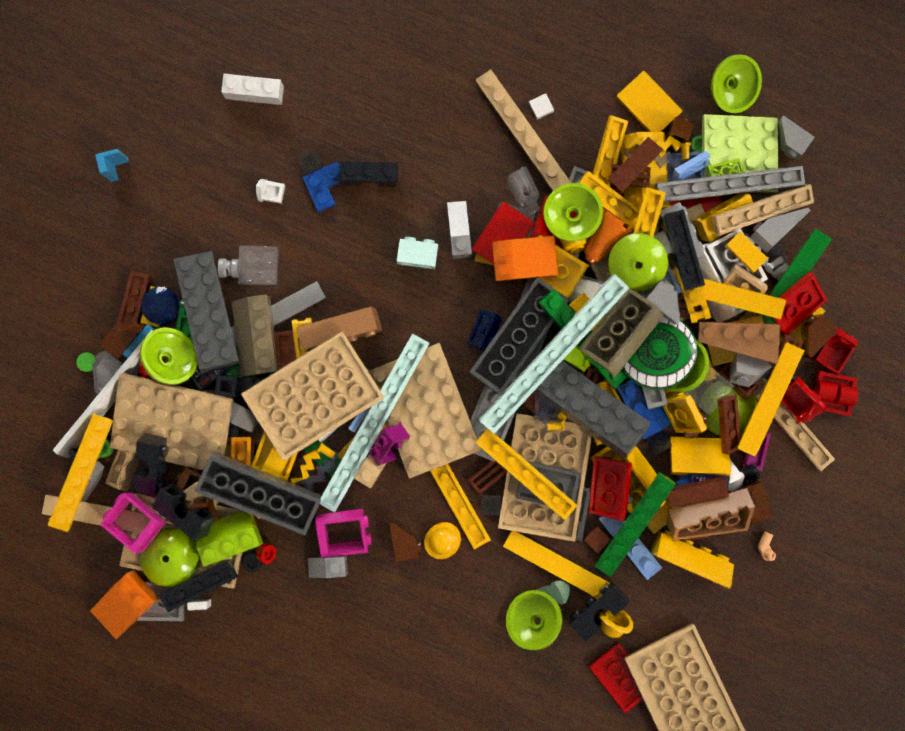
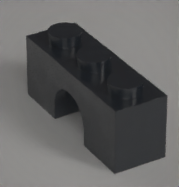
(381, 173)
(234, 385)
(153, 451)
(170, 504)
(609, 598)

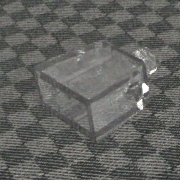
(520, 183)

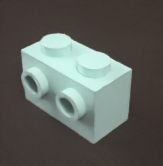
(417, 253)

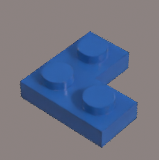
(318, 185)

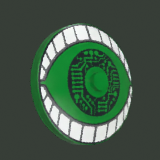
(663, 357)

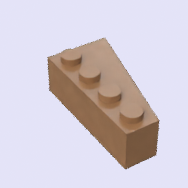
(353, 324)
(750, 339)
(712, 516)

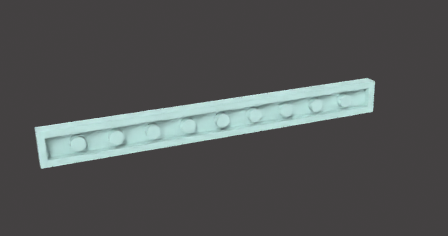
(554, 353)
(373, 423)

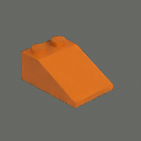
(525, 258)
(124, 604)

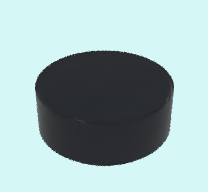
(751, 474)
(251, 563)

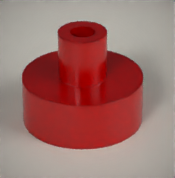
(265, 553)

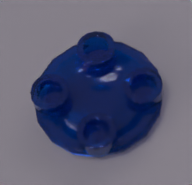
(160, 305)

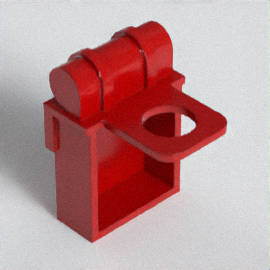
(836, 351)
(802, 401)

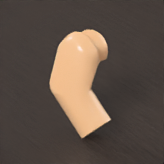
(764, 547)

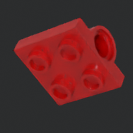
(836, 392)

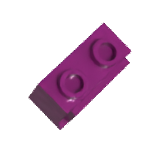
(389, 437)

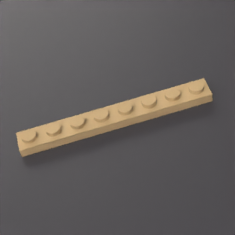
(522, 130)

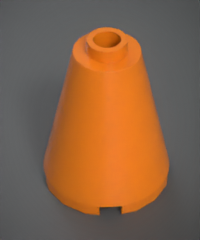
(606, 236)

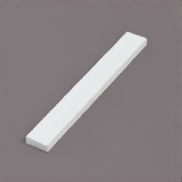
(99, 405)

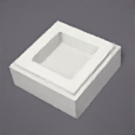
(541, 106)
(200, 604)

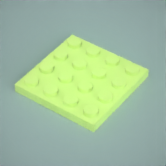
(741, 137)

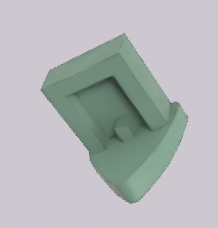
(558, 590)

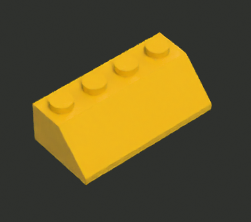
(657, 175)
(641, 473)
(693, 559)

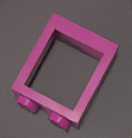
(147, 535)
(344, 548)

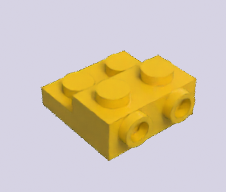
(683, 413)

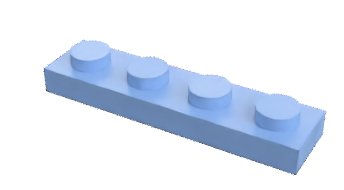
(638, 553)

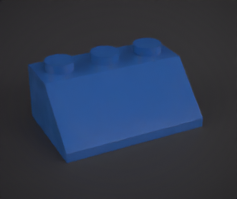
(633, 397)

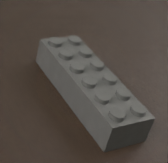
(206, 312)
(515, 340)
(593, 409)
(258, 493)

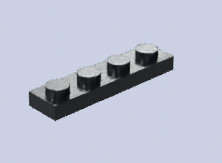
(684, 250)
(198, 585)

